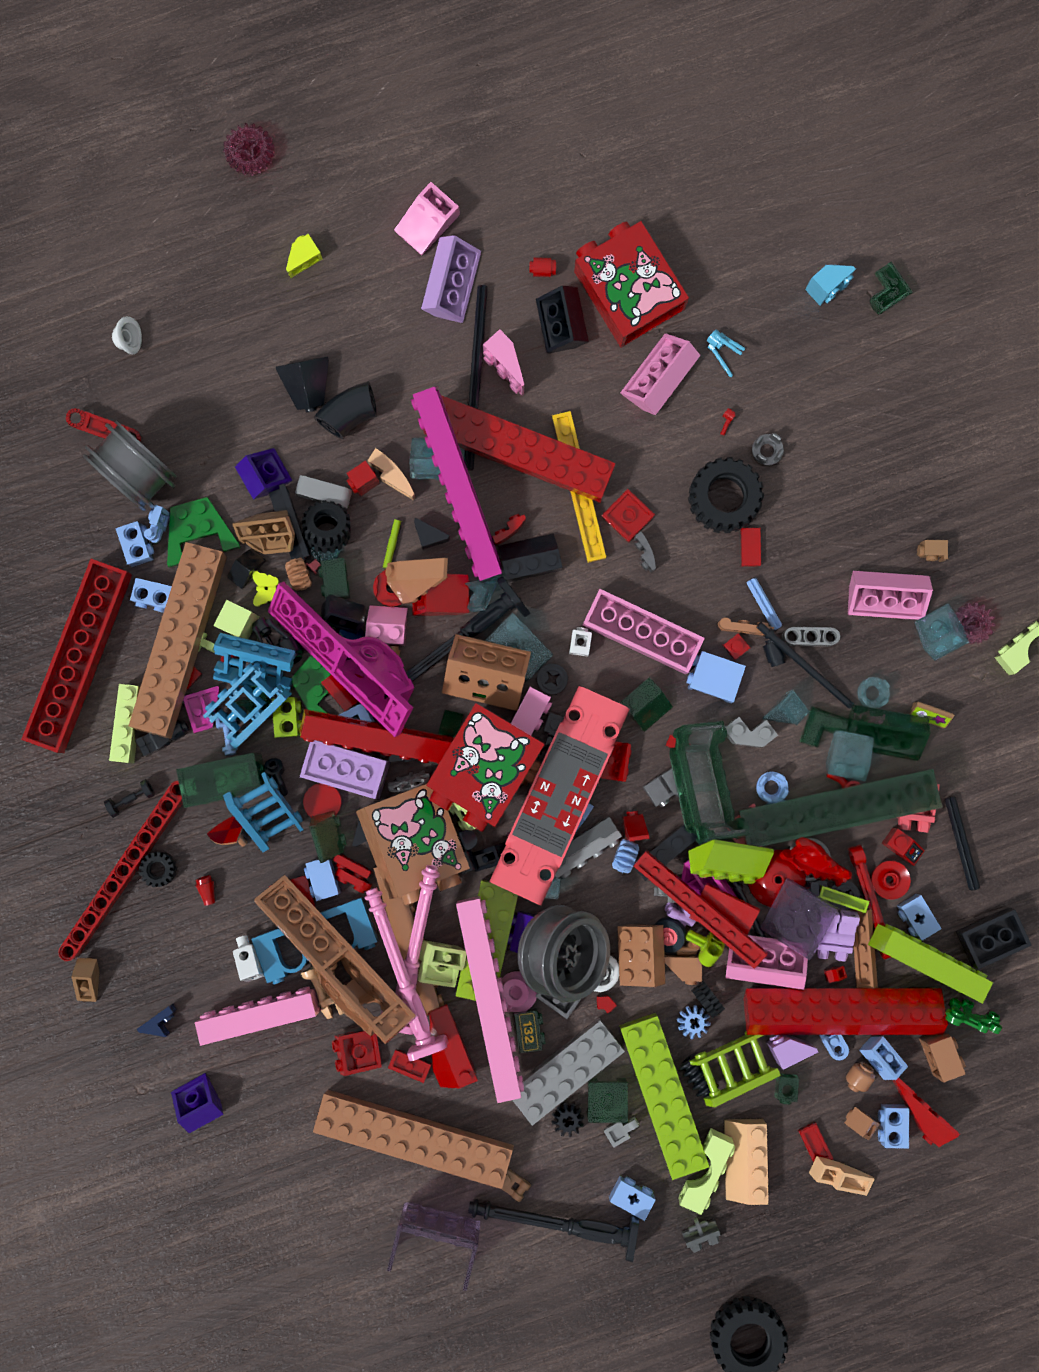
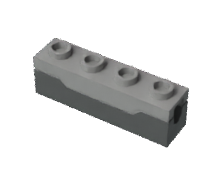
(589, 844)

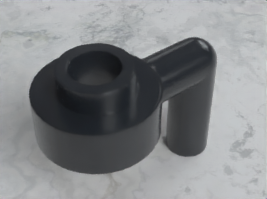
(276, 773)

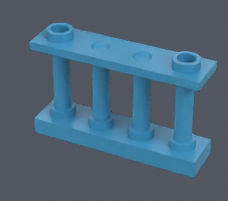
(252, 827)

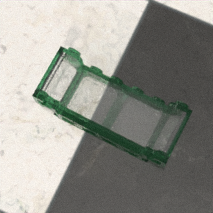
(703, 783)

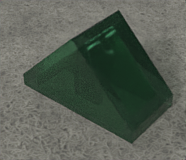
(450, 723)

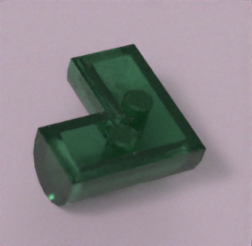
(894, 292)
(818, 722)

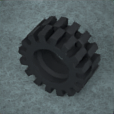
(147, 863)
(708, 999)

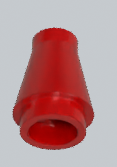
(205, 887)

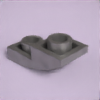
(647, 559)

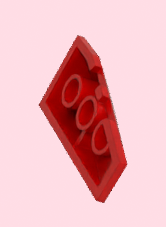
(934, 1127)

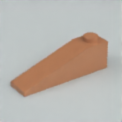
(415, 577)

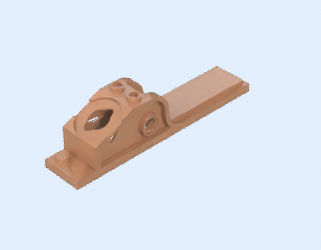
(326, 947)

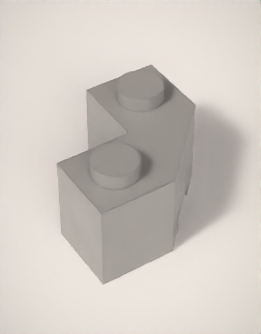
(757, 737)

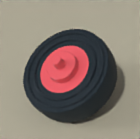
(674, 934)

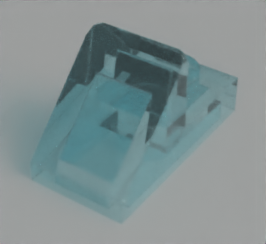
(482, 593)

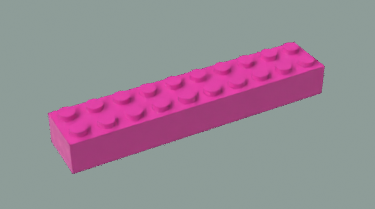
(457, 482)

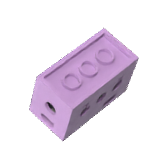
(345, 769)

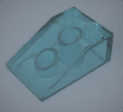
(517, 635)

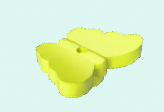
(264, 581)

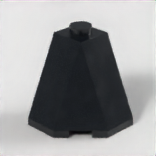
(305, 382)

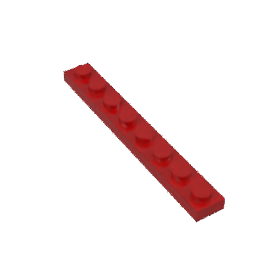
(700, 909)

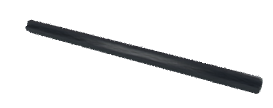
(476, 364)

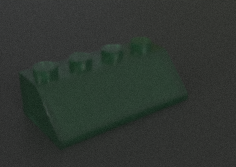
(892, 732)

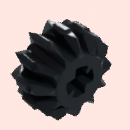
(571, 1125)

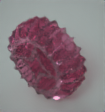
(242, 134)

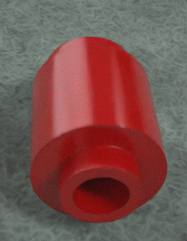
(542, 267)

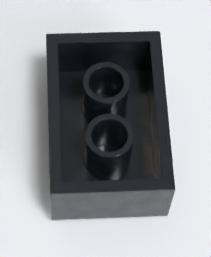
(993, 938)

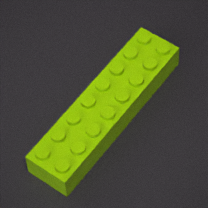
(664, 1096)

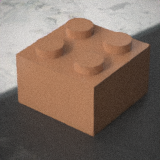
(943, 1056)

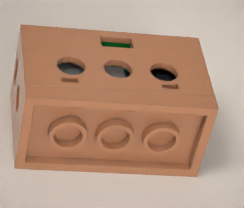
(486, 672)

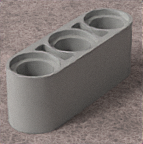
(320, 490)
(819, 633)

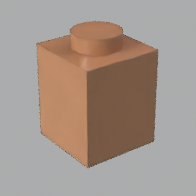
(861, 1123)

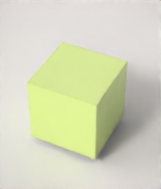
(236, 620)

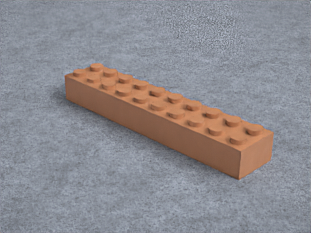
(178, 640)
(413, 1139)

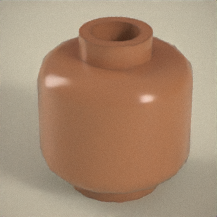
(860, 1077)

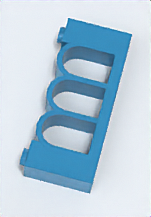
(270, 956)

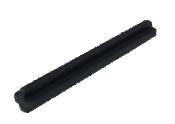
(962, 843)

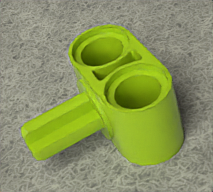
(710, 947)

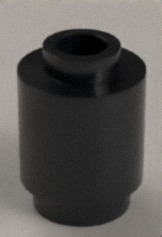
(774, 654)

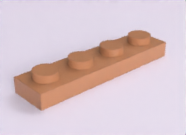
(863, 953)

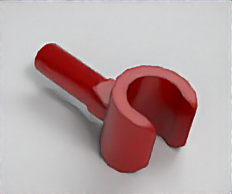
(729, 415)

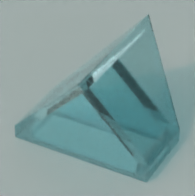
(787, 709)

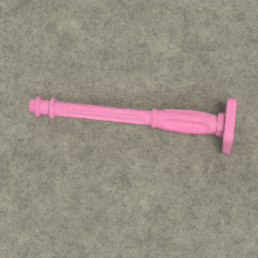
(411, 962)
(426, 1042)

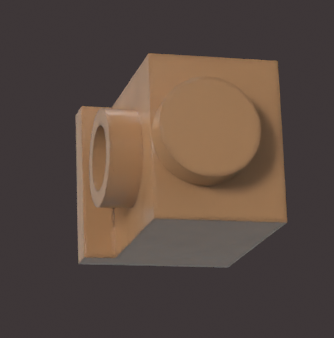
(933, 550)

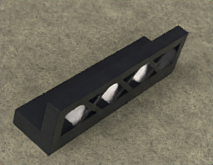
(282, 501)

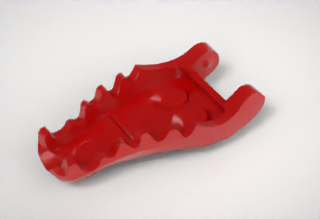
(814, 860)

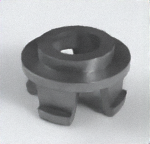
(773, 440)

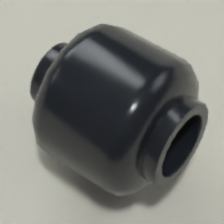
(292, 644)

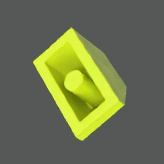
(302, 255)

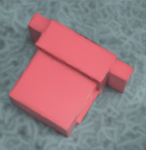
(313, 566)

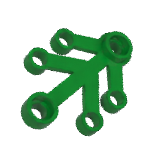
(983, 1023)

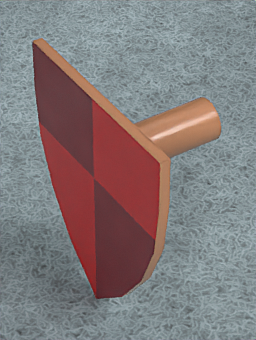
(227, 833)

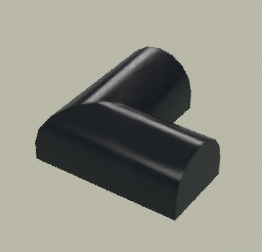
(468, 840)

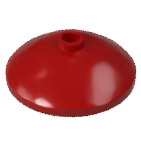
(766, 889)

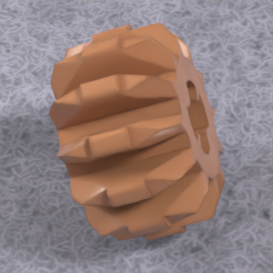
(298, 574)

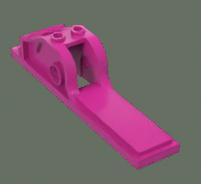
(380, 673)

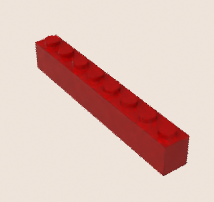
(372, 737)

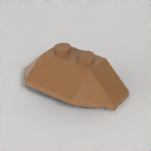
(267, 532)

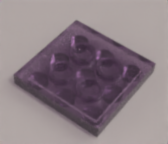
(799, 918)

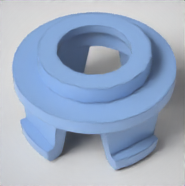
(782, 783)

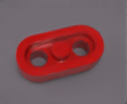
(359, 884)

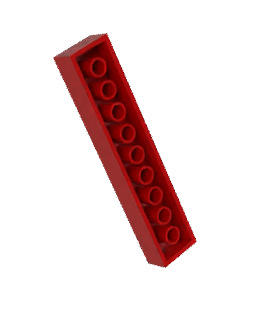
(529, 451)
(77, 656)
(845, 1011)

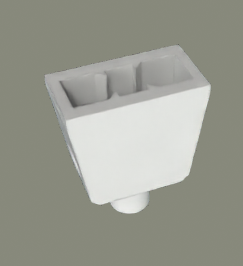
(249, 968)

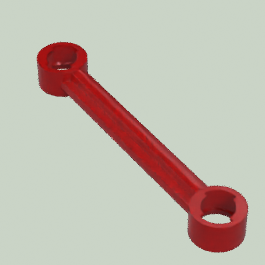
(858, 860)

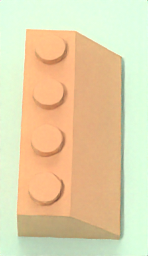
(748, 1167)

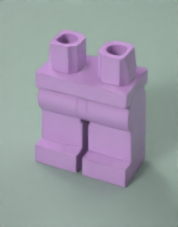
(840, 935)

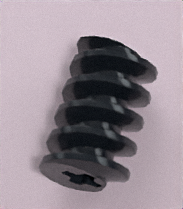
(696, 1075)

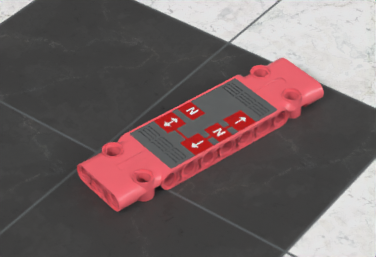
(559, 795)

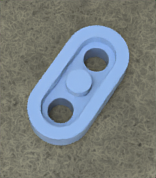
(831, 1042)

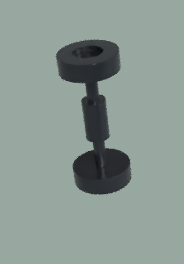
(112, 808)

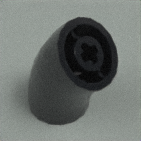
(347, 410)

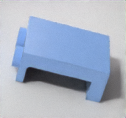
(716, 676)

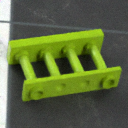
(734, 1088)

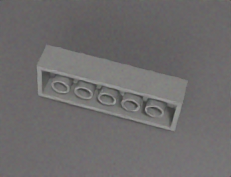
(567, 1070)

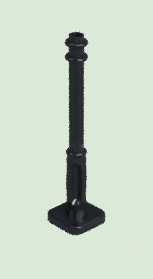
(473, 627)
(582, 1228)

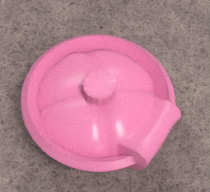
(517, 992)

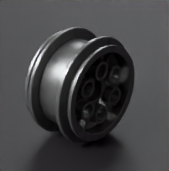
(129, 466)
(564, 953)

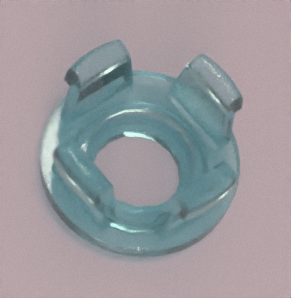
(883, 687)

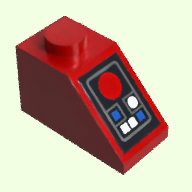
(903, 846)

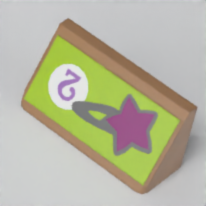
(936, 716)

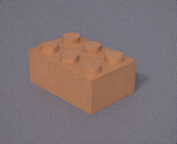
(641, 955)

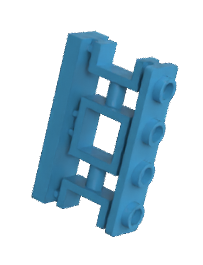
(252, 652)
(258, 716)

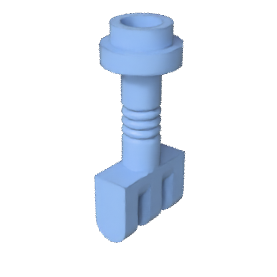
(229, 750)

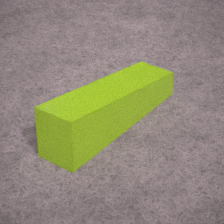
(843, 899)

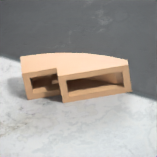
(390, 473)
(841, 1176)

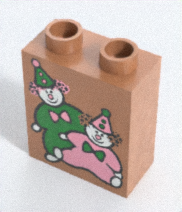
(408, 836)

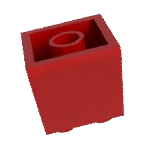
(447, 598)

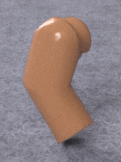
(690, 949)

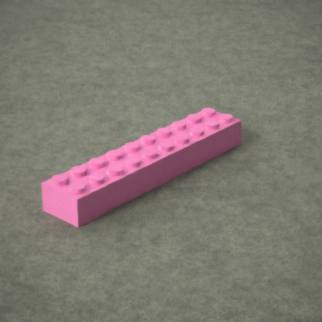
(489, 999)

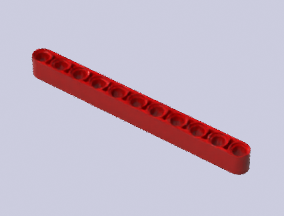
(117, 876)

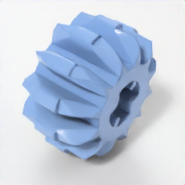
(625, 856)
(700, 1018)

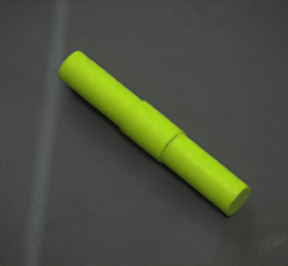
(392, 542)

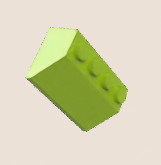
(730, 861)

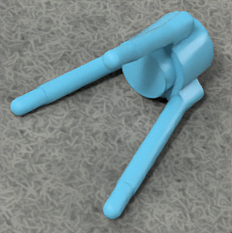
(718, 340)

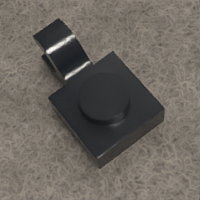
(551, 726)

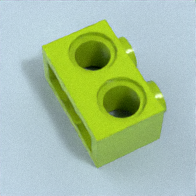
(280, 718)

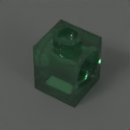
(783, 1080)

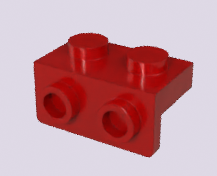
(618, 762)

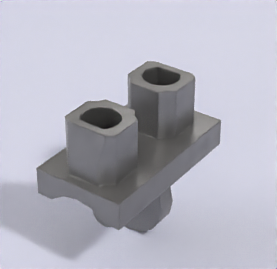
(700, 1233)

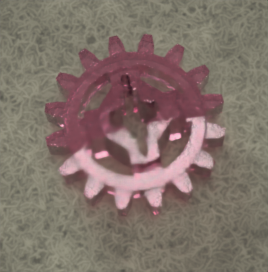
(971, 615)

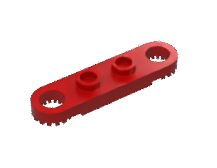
(95, 424)

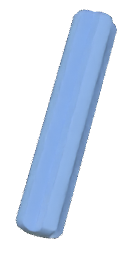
(764, 603)

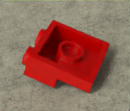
(356, 1052)

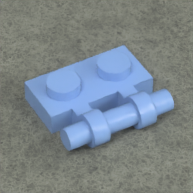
(159, 520)

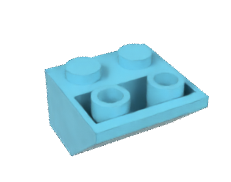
(829, 281)

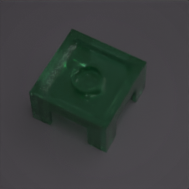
(607, 1101)

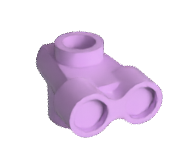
(679, 914)

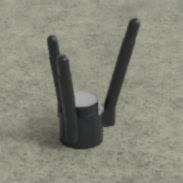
(263, 628)

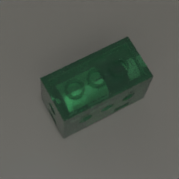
(211, 780)

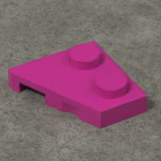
(196, 705)

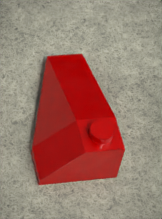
(453, 1064)

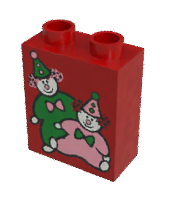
(629, 282)
(483, 767)

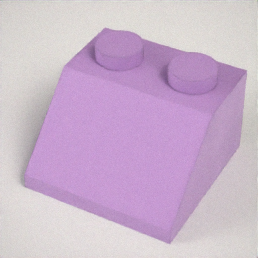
(789, 1050)

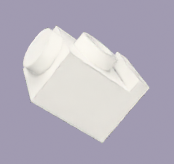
(581, 650)

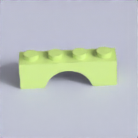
(1015, 656)
(123, 737)
(697, 1193)

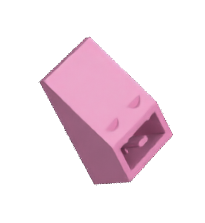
(427, 218)
(501, 353)

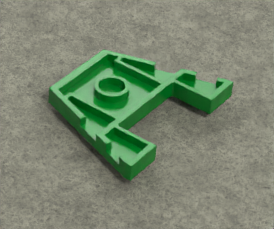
(193, 522)
(308, 684)

